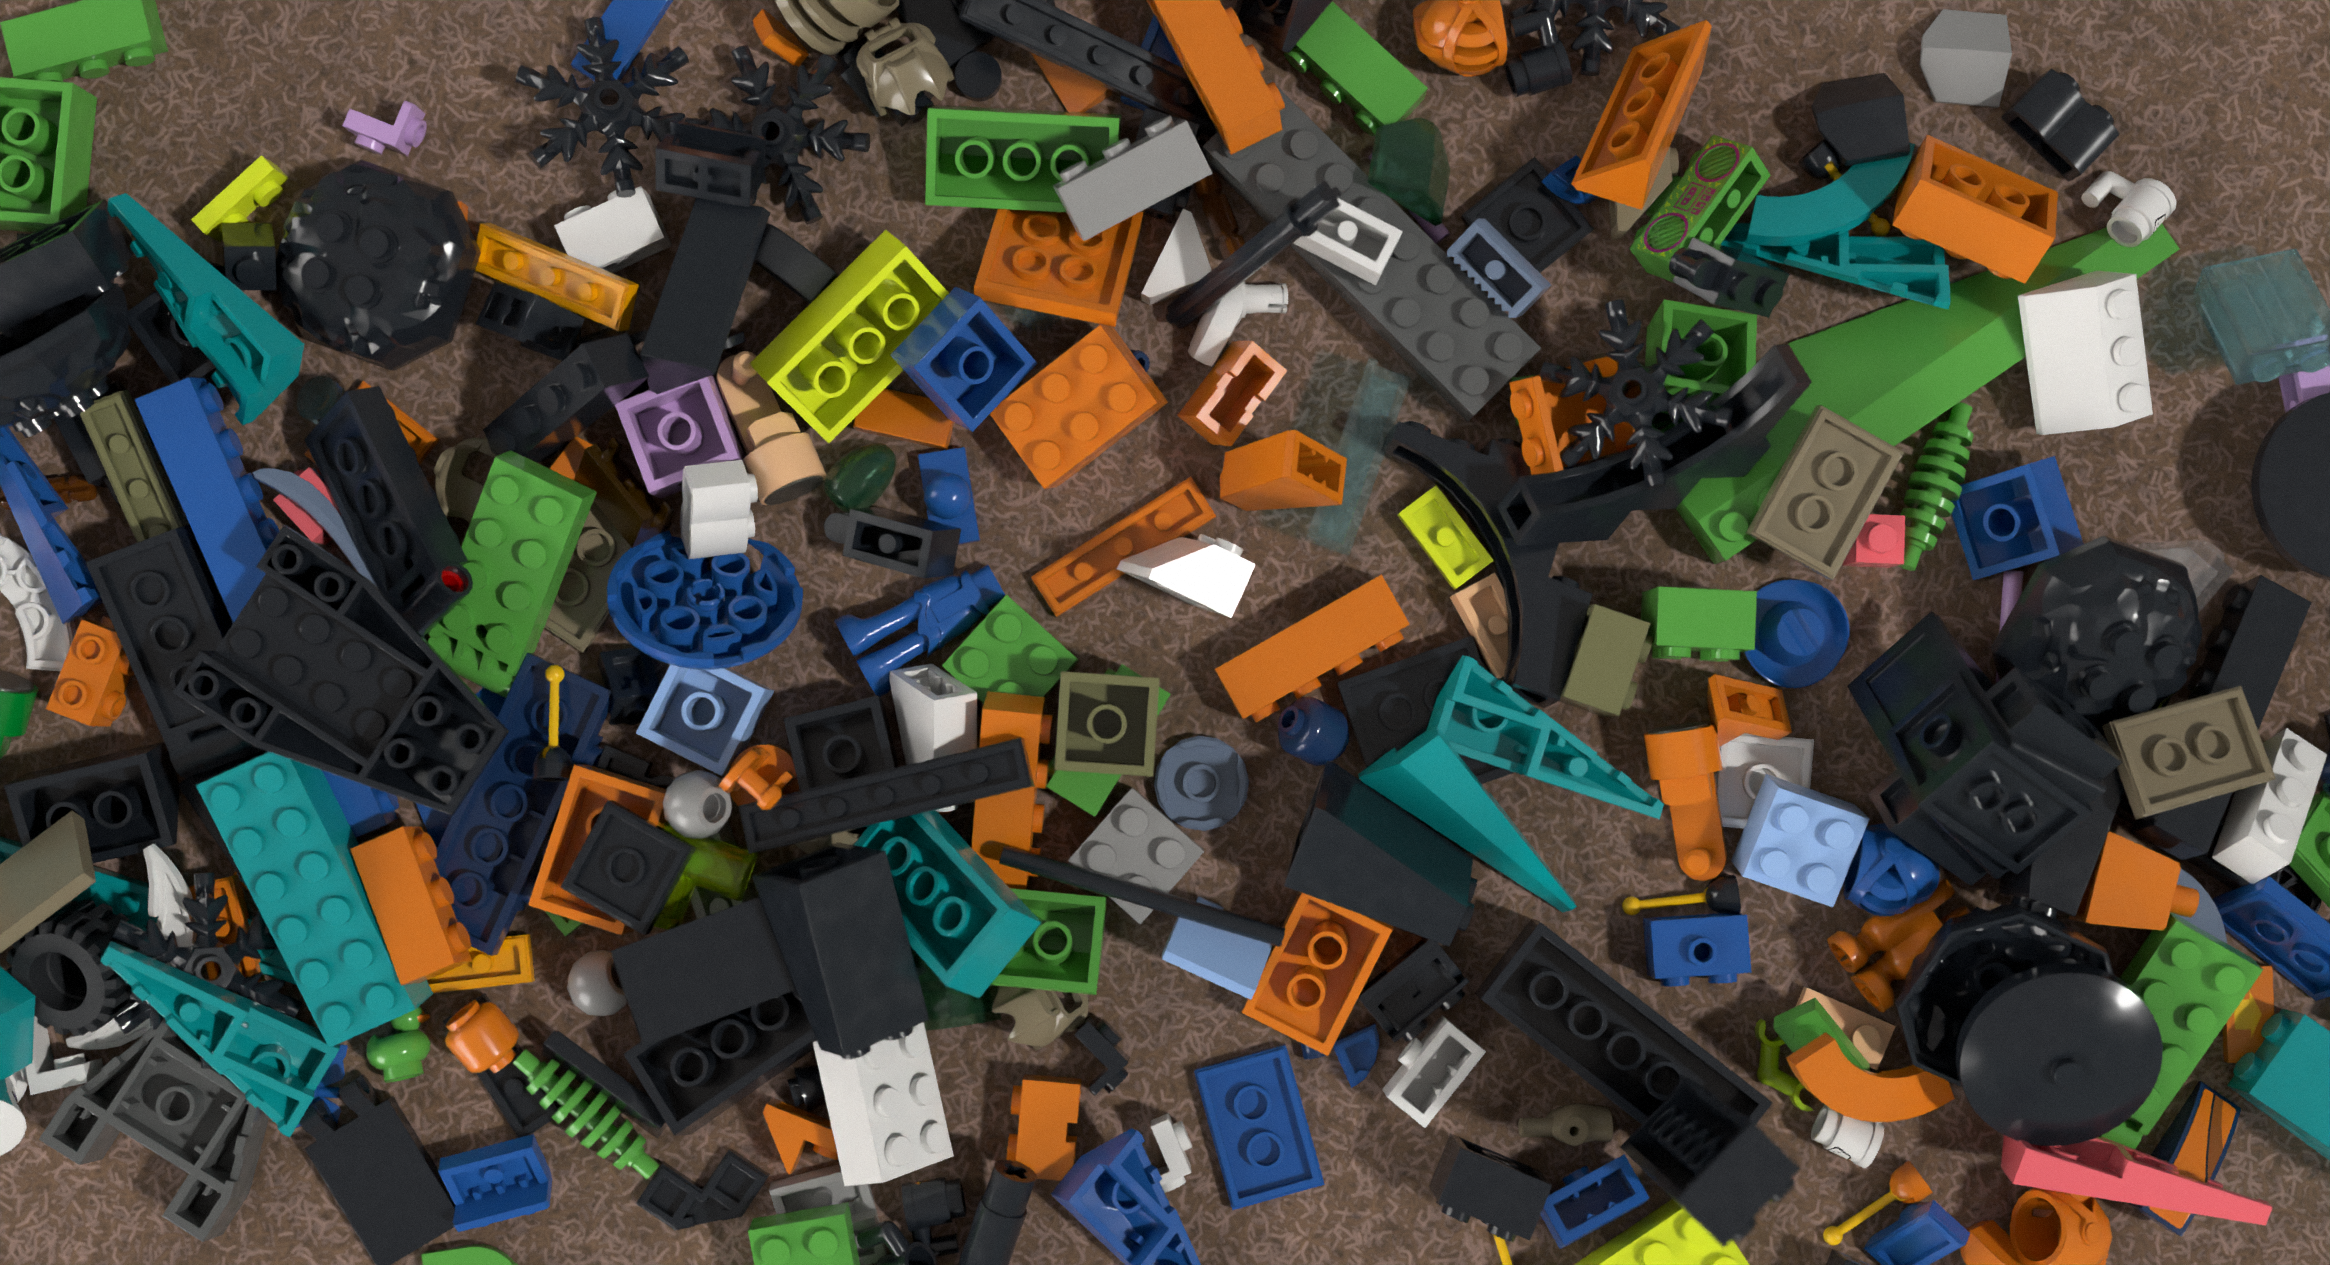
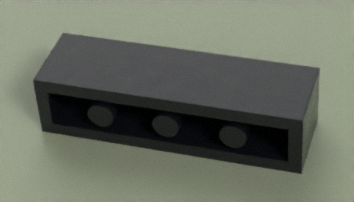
(568, 399)

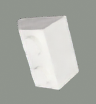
(1195, 571)

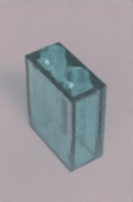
(2265, 316)

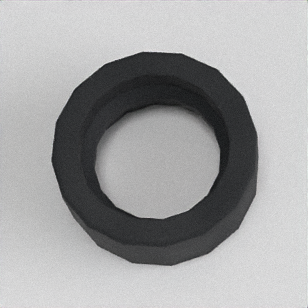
(793, 264)

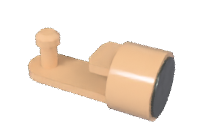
(775, 448)

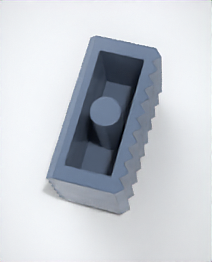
(1498, 268)

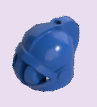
(1889, 874)

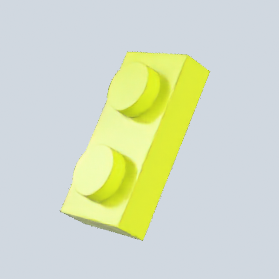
(253, 187)
(1445, 537)

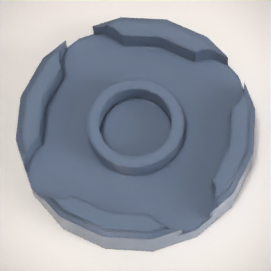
(1180, 773)

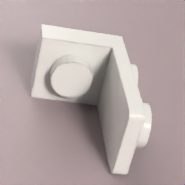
(49, 1074)

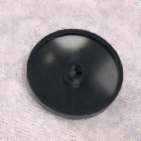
(2294, 486)
(2058, 1054)

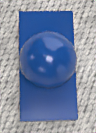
(949, 491)
(1918, 1237)

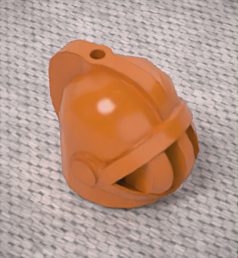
(1461, 34)
(2059, 1229)

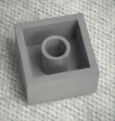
(1138, 847)

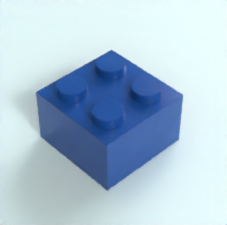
(964, 358)

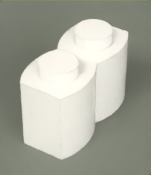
(717, 509)

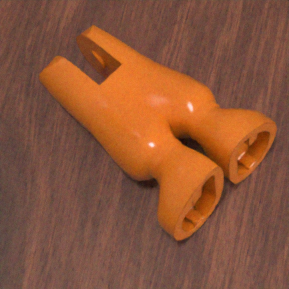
(1899, 938)

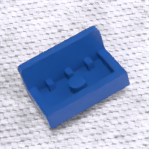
(497, 1182)

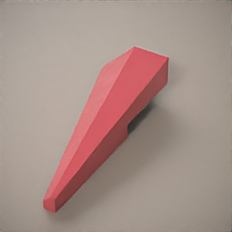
(2125, 1175)

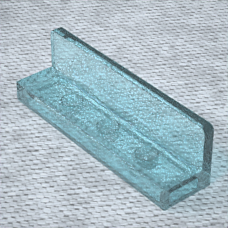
(1361, 442)

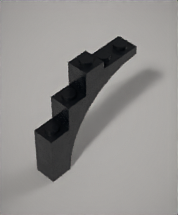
(1598, 496)
(1541, 610)

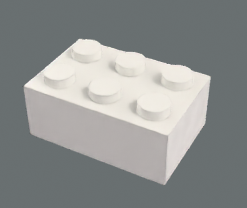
(885, 1109)

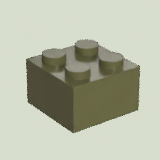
(1606, 662)
(1107, 724)

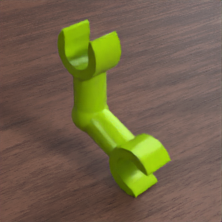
(1768, 1068)

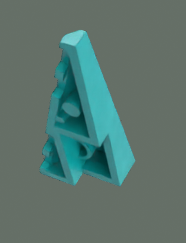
(1881, 263)
(237, 335)
(1502, 729)
(1446, 795)
(255, 1047)

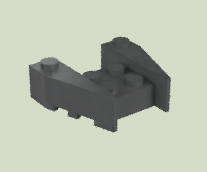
(178, 1112)

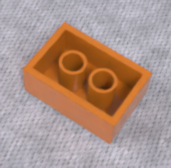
(1976, 210)
(1078, 406)
(579, 810)

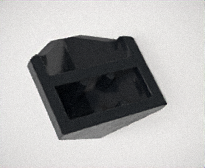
(1863, 119)

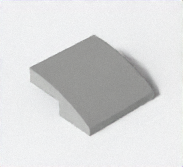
(827, 1188)

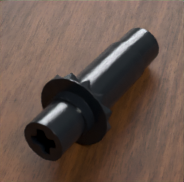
(999, 1215)

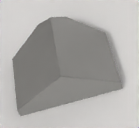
(1966, 57)

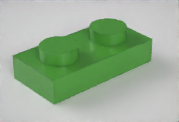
(1810, 1021)

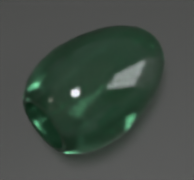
(860, 476)

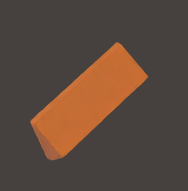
(1643, 116)

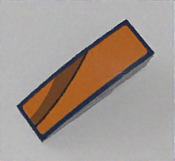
(2196, 1145)

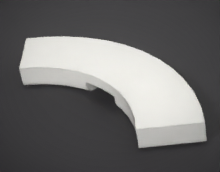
(43, 631)

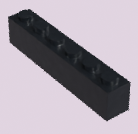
(2246, 652)

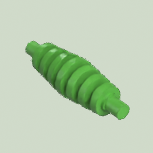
(1936, 484)
(586, 1114)

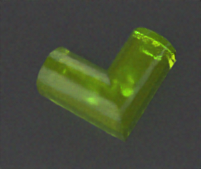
(713, 867)

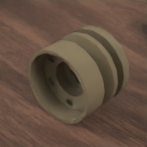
(833, 23)

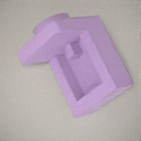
(376, 135)

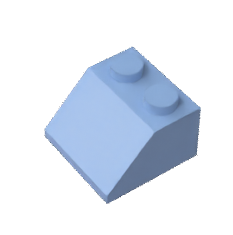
(1217, 954)

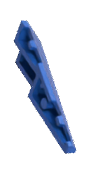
(34, 509)
(1124, 1205)

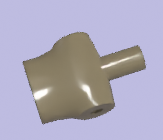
(1571, 1124)

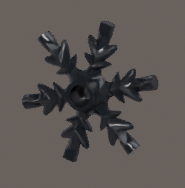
(1593, 36)
(594, 107)
(793, 133)
(1642, 409)
(205, 949)

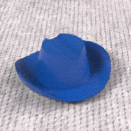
(1798, 633)

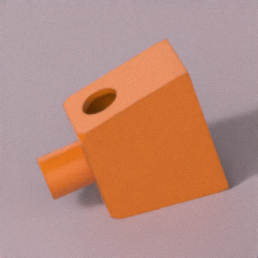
(2134, 888)

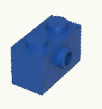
(1697, 946)
(1592, 1200)

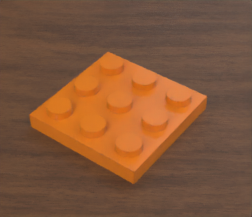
(1045, 267)

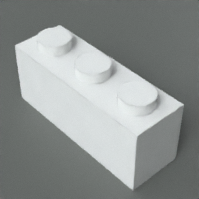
(2269, 817)

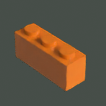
(412, 904)

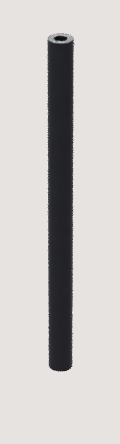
(1142, 896)

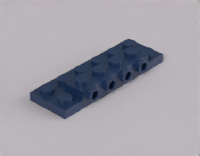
(507, 817)

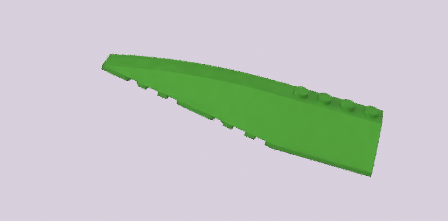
(1903, 371)

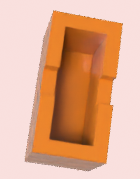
(1232, 392)
(1044, 1113)

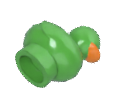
(401, 1053)

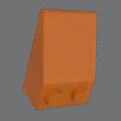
(1317, 971)

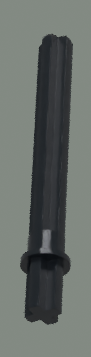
(1298, 220)

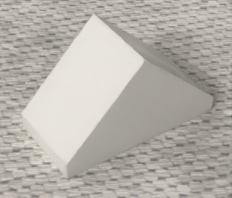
(1179, 264)

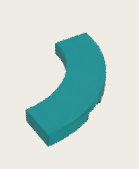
(1829, 209)

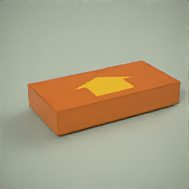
(2244, 1026)

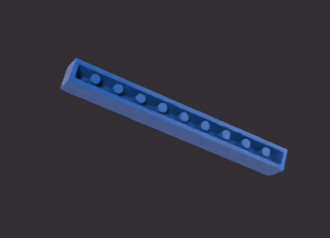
(232, 528)

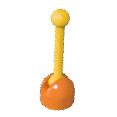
(1905, 1185)

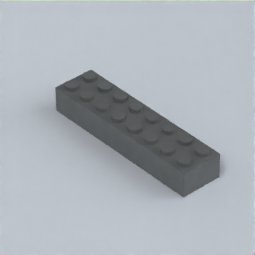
(1421, 299)

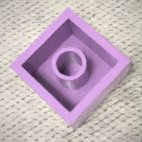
(678, 431)

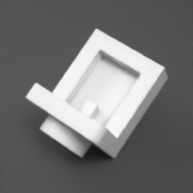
(1172, 1142)

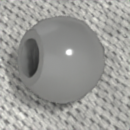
(696, 805)
(595, 984)

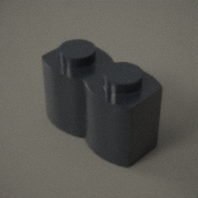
(2061, 123)

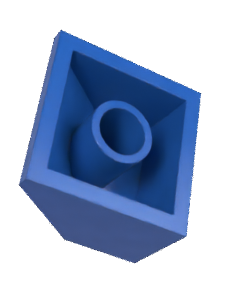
(2015, 518)

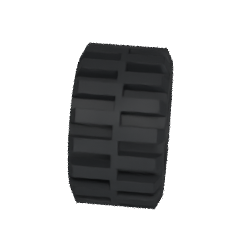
(48, 961)

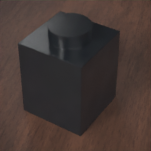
(249, 255)

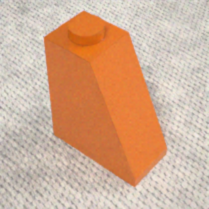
(1283, 474)

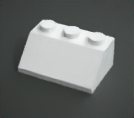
(2085, 353)

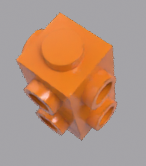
(93, 676)

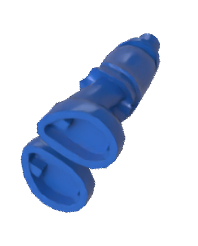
(943, 612)

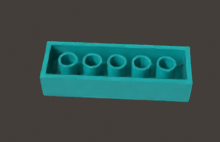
(305, 882)

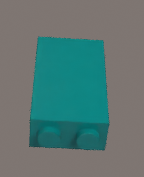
(2290, 1077)

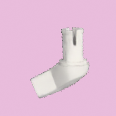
(1222, 318)

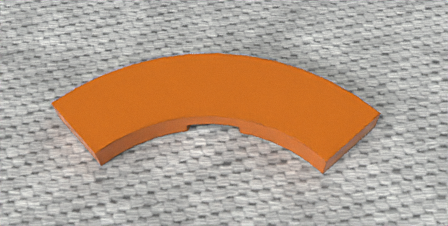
(1865, 1094)

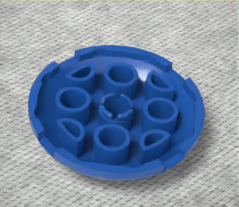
(699, 615)

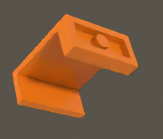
(1547, 416)

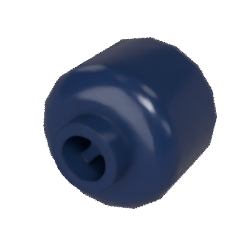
(1313, 731)

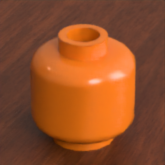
(481, 1037)

